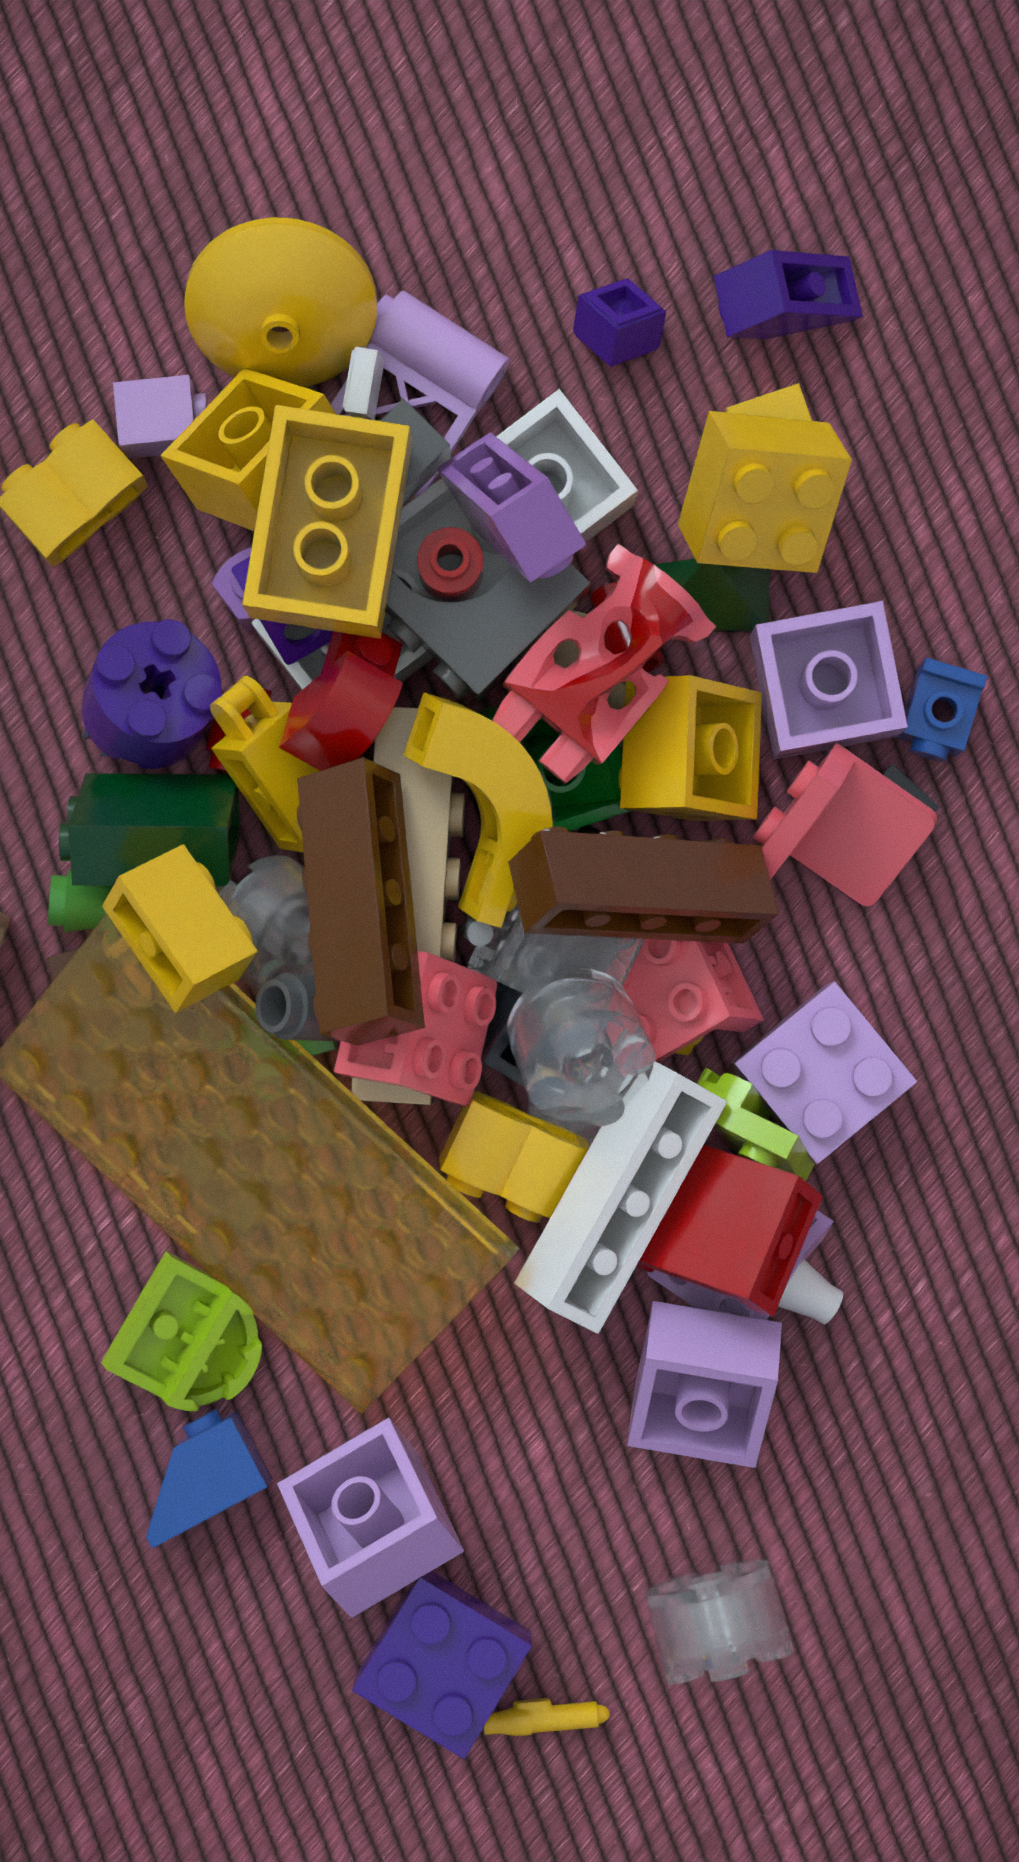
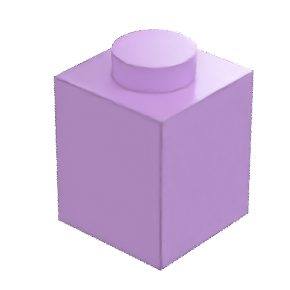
(154, 413)

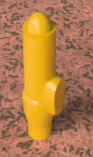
(541, 1716)

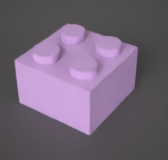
(828, 680)
(824, 1071)
(705, 1384)
(369, 1518)

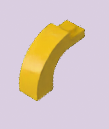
(506, 788)

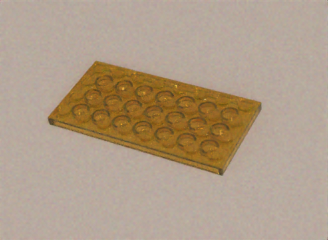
(255, 1165)

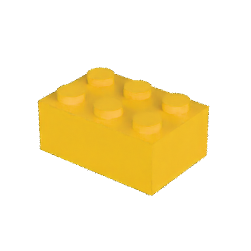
(327, 521)

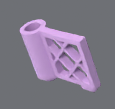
(435, 360)

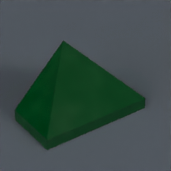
(728, 595)

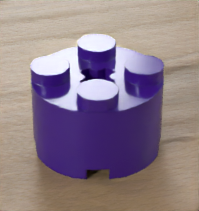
(179, 687)

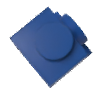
(948, 683)

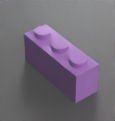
(512, 508)

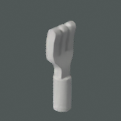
(476, 932)

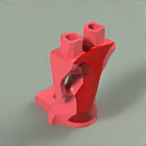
(576, 696)

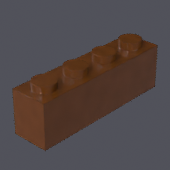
(641, 887)
(359, 903)

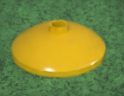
(284, 277)

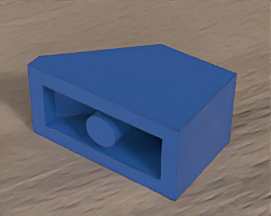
(207, 1475)

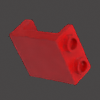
(734, 1229)

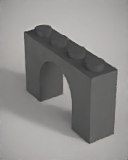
(482, 636)

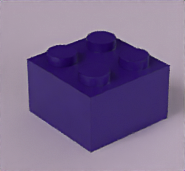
(443, 1662)

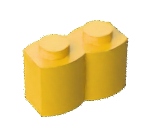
(71, 491)
(511, 1156)

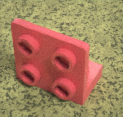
(688, 992)
(446, 1053)

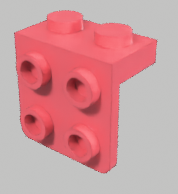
(846, 826)

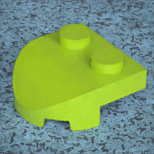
(747, 1129)
(186, 1338)

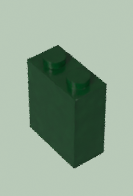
(137, 817)

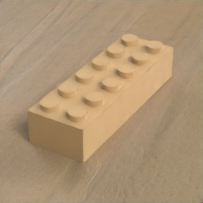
(431, 819)

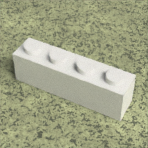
(619, 1198)

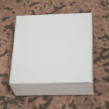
(363, 383)

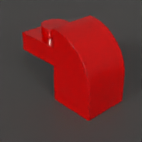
(346, 703)

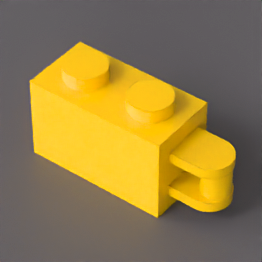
(256, 762)

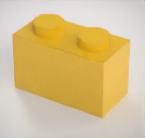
(180, 927)

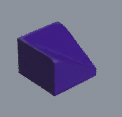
(619, 322)

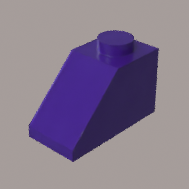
(786, 294)

